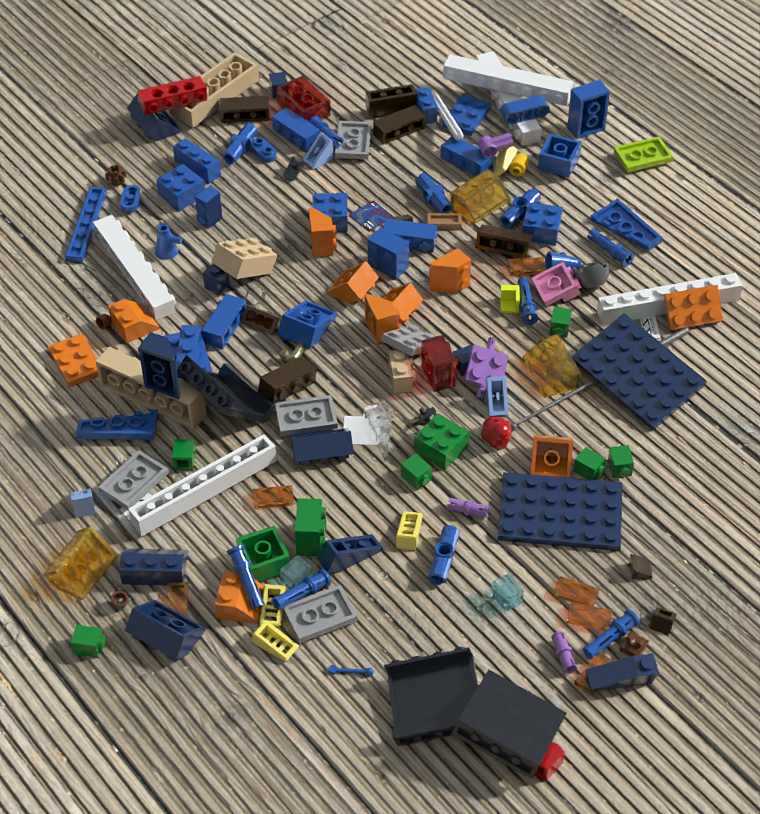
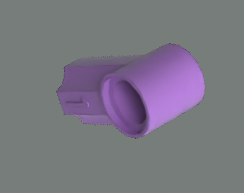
(490, 146)

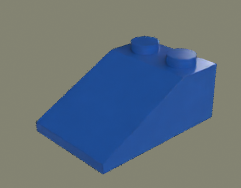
(306, 323)

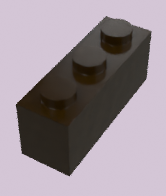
(390, 100)
(244, 109)
(399, 124)
(504, 241)
(287, 379)

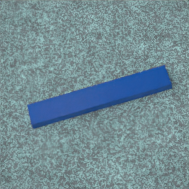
(84, 227)

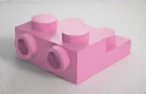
(556, 284)

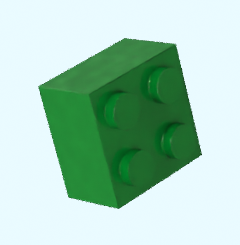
(441, 441)
(310, 527)
(265, 552)

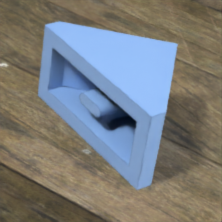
(319, 152)
(497, 396)
(83, 503)

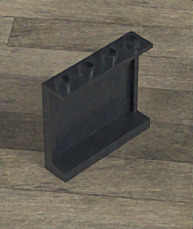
(227, 391)
(430, 694)
(509, 723)

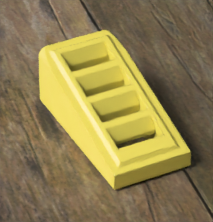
(503, 160)
(408, 532)
(271, 590)
(260, 641)

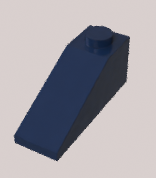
(346, 552)
(623, 673)

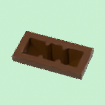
(260, 319)

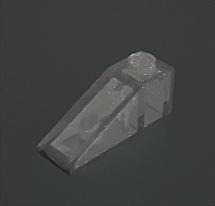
(379, 422)

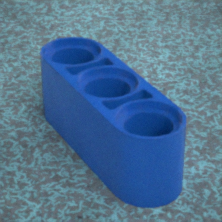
(524, 109)

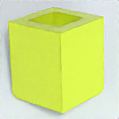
(509, 299)

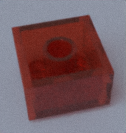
(438, 363)

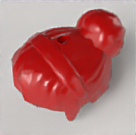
(496, 432)

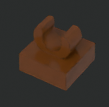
(634, 645)

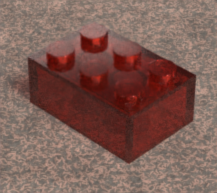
(303, 99)

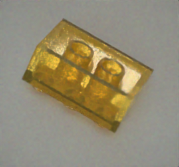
(480, 196)
(552, 367)
(81, 563)

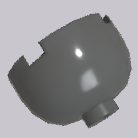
(592, 275)

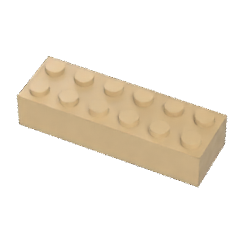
(222, 81)
(124, 377)

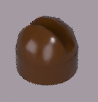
(103, 321)
(116, 597)

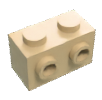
(400, 371)

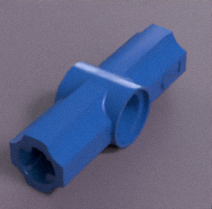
(240, 143)
(433, 193)
(519, 207)
(444, 555)

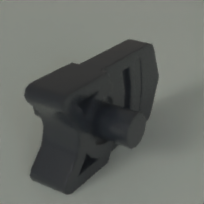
(293, 169)
(424, 415)

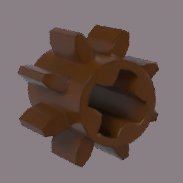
(115, 175)

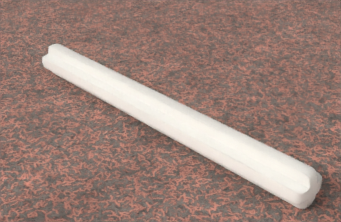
(447, 118)

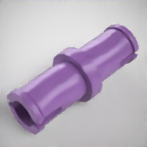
(468, 507)
(564, 652)

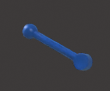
(333, 670)

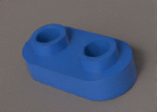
(263, 150)
(130, 198)

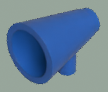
(166, 243)
(553, 259)

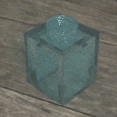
(295, 571)
(507, 592)

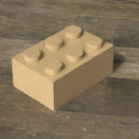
(244, 258)

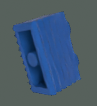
(427, 104)
(208, 207)

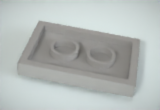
(356, 140)
(406, 339)
(306, 415)
(133, 480)
(320, 613)

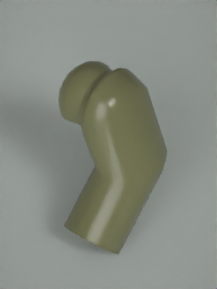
(287, 357)

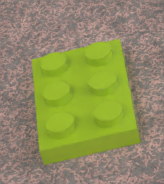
(643, 154)

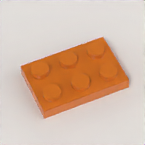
(693, 307)
(74, 359)

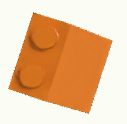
(321, 234)
(450, 272)
(354, 283)
(405, 299)
(380, 316)
(131, 319)
(551, 456)
(233, 601)

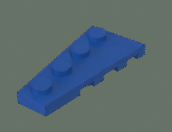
(626, 223)
(130, 427)

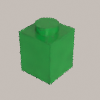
(560, 321)
(184, 454)
(620, 461)
(589, 464)
(416, 471)
(87, 641)

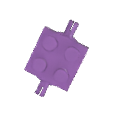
(484, 363)

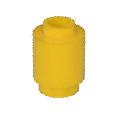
(519, 164)

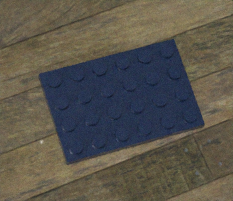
(638, 371)
(560, 511)

